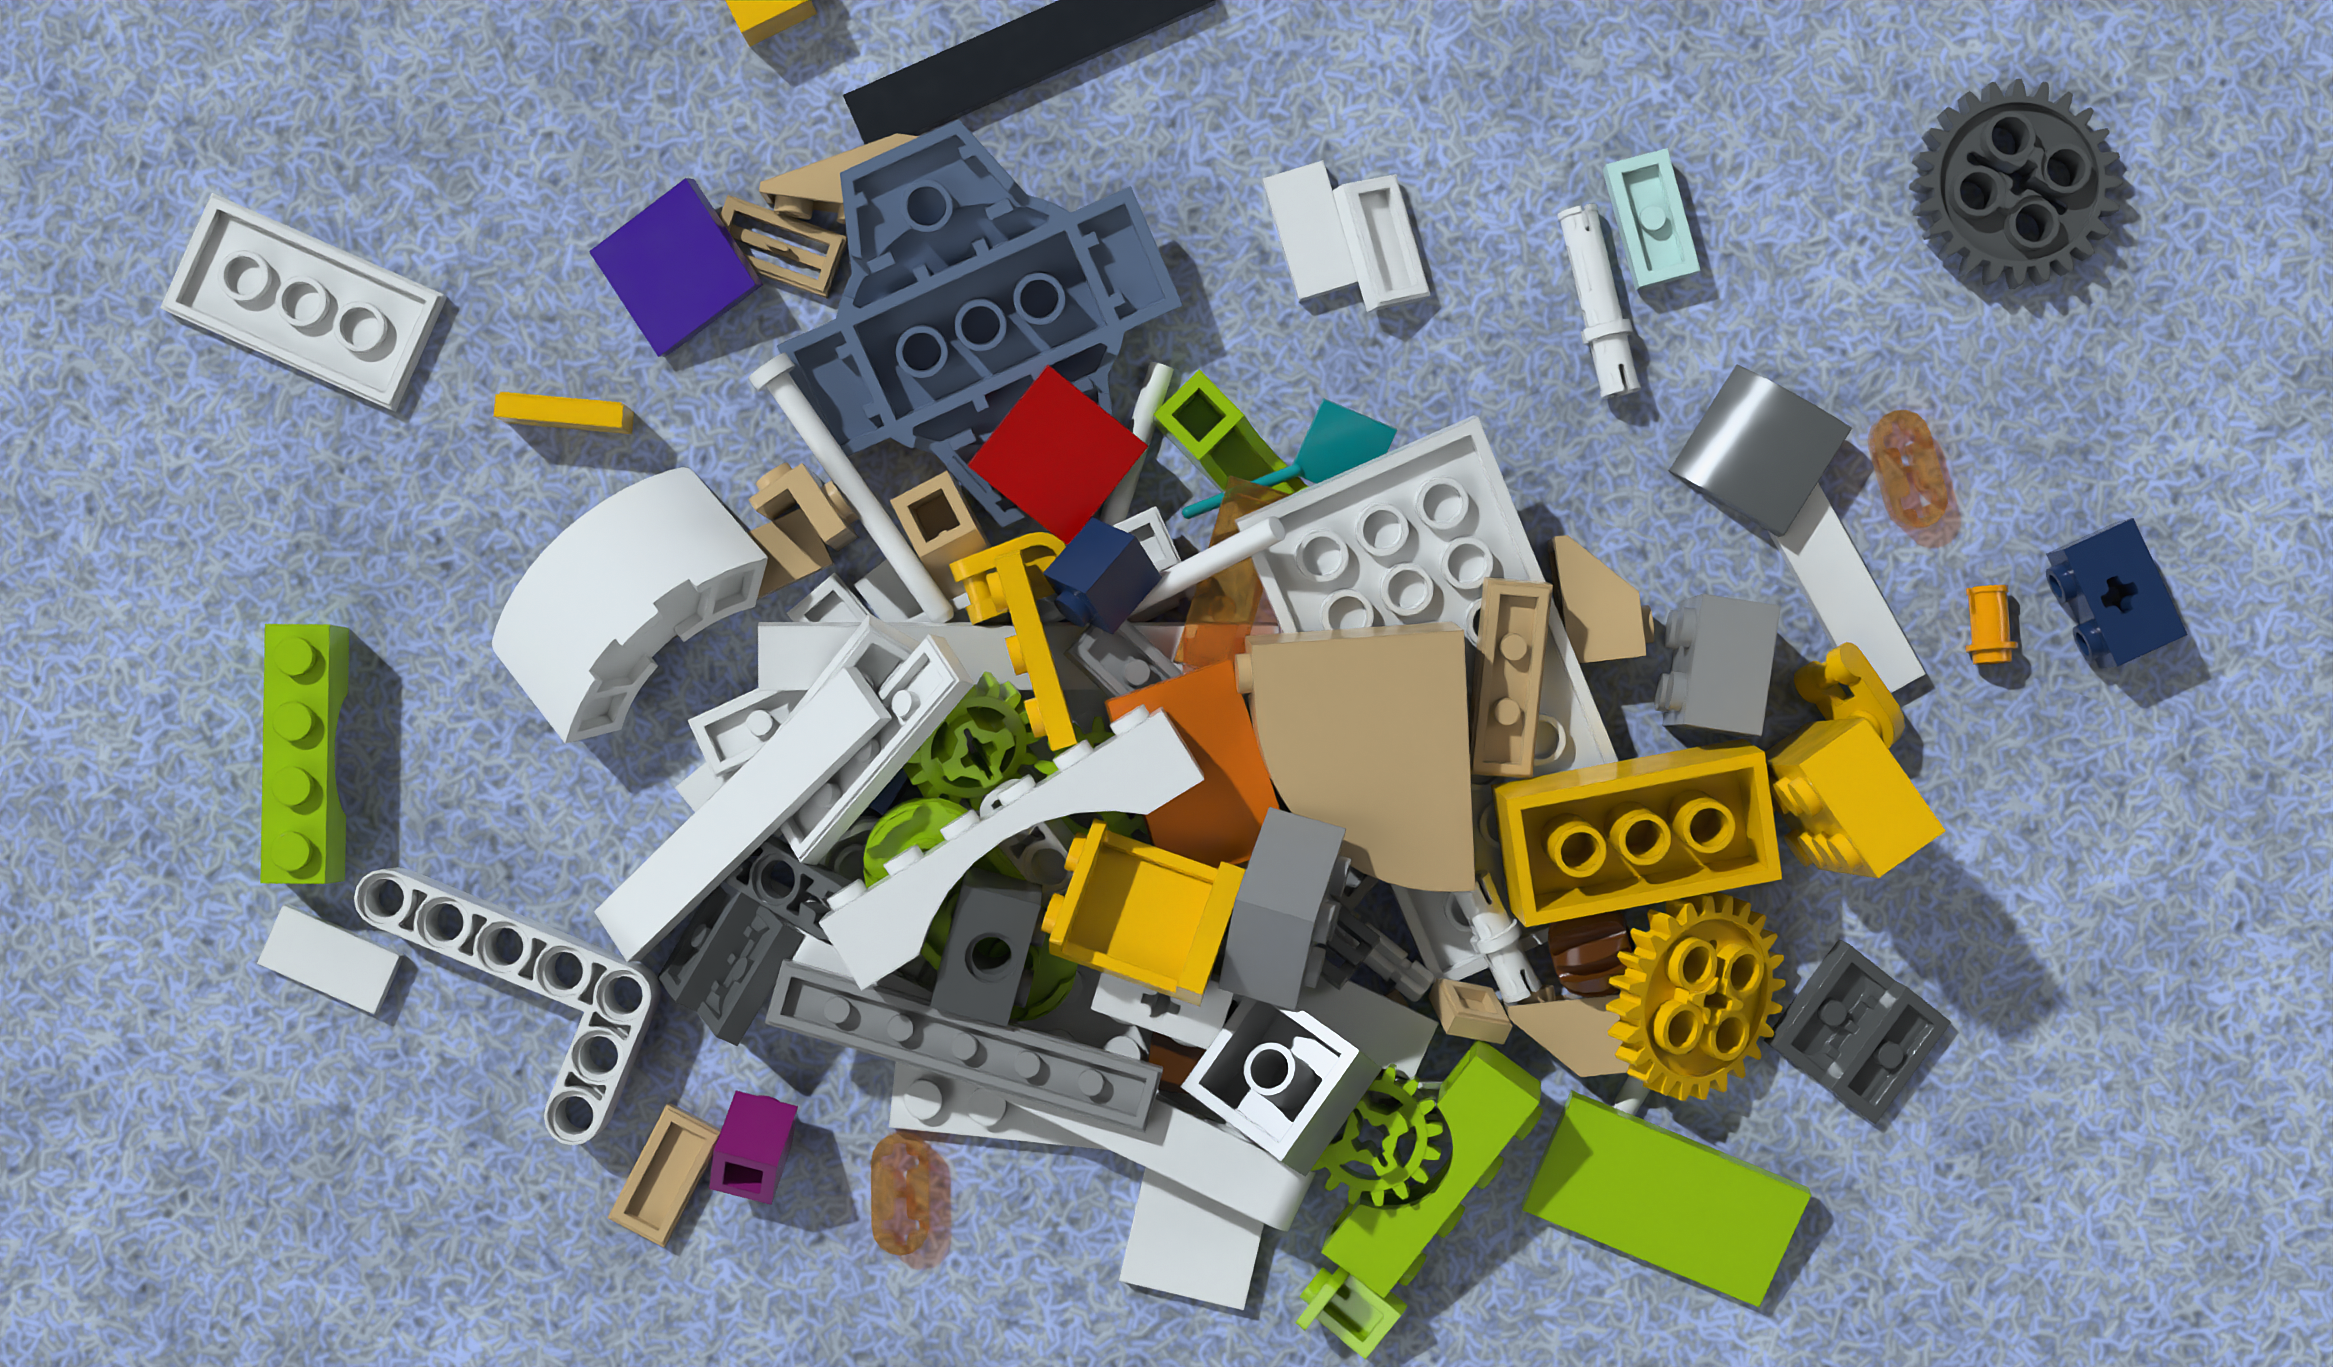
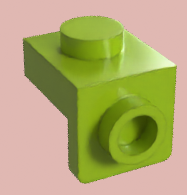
(1350, 1309)

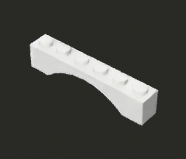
(1129, 773)

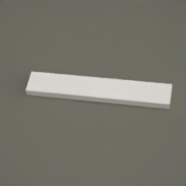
(743, 813)

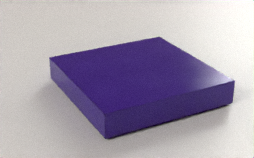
(676, 267)

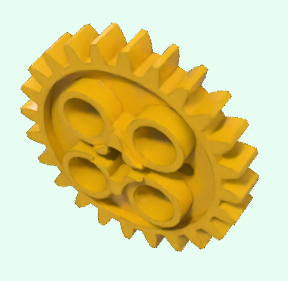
(1695, 995)

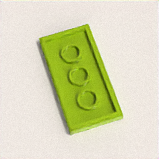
(1665, 1198)

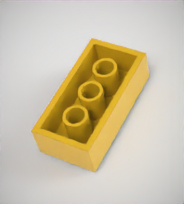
(1847, 799)
(1636, 832)

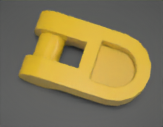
(1038, 552)
(1870, 697)

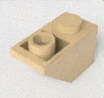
(941, 528)
(1571, 1029)

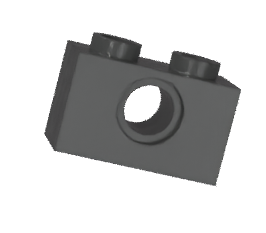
(980, 984)

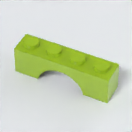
(1218, 436)
(301, 709)
(1485, 1106)

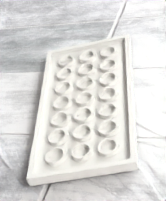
(1412, 547)

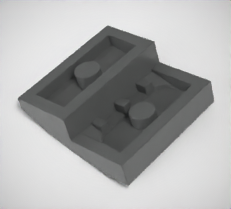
(1760, 450)
(729, 961)
(1857, 1031)

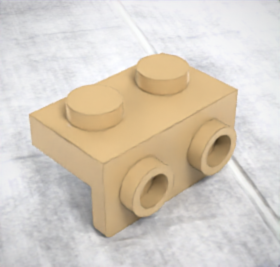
(821, 503)

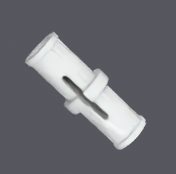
(1498, 939)

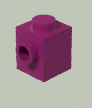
(753, 1147)

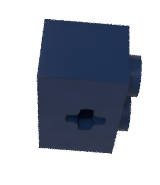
(2137, 619)

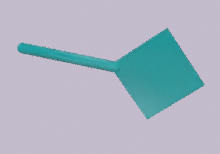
(1332, 445)

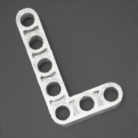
(535, 971)

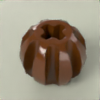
(1587, 952)

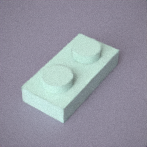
(1651, 219)

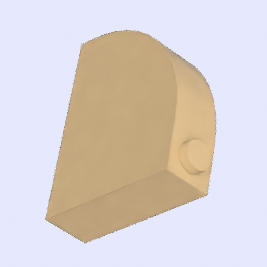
(1373, 741)

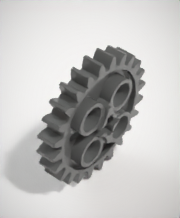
(2040, 133)

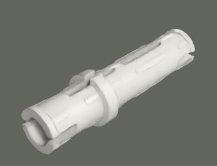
(1599, 302)

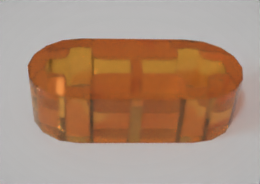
(1922, 465)
(885, 1193)

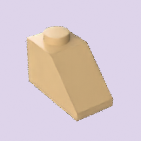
(1597, 606)

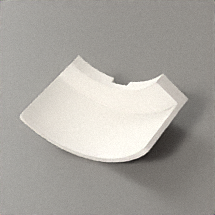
(618, 590)

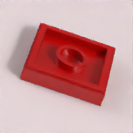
(1057, 455)

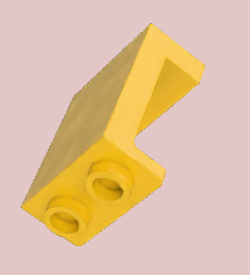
(1142, 913)

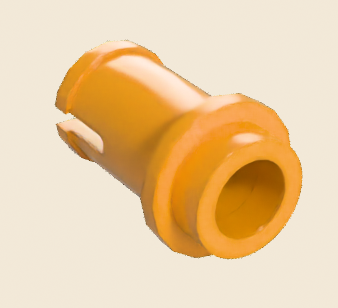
(1989, 625)

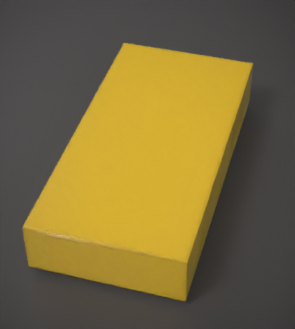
(563, 412)

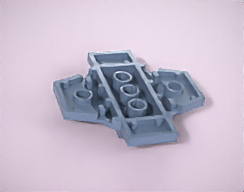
(967, 299)

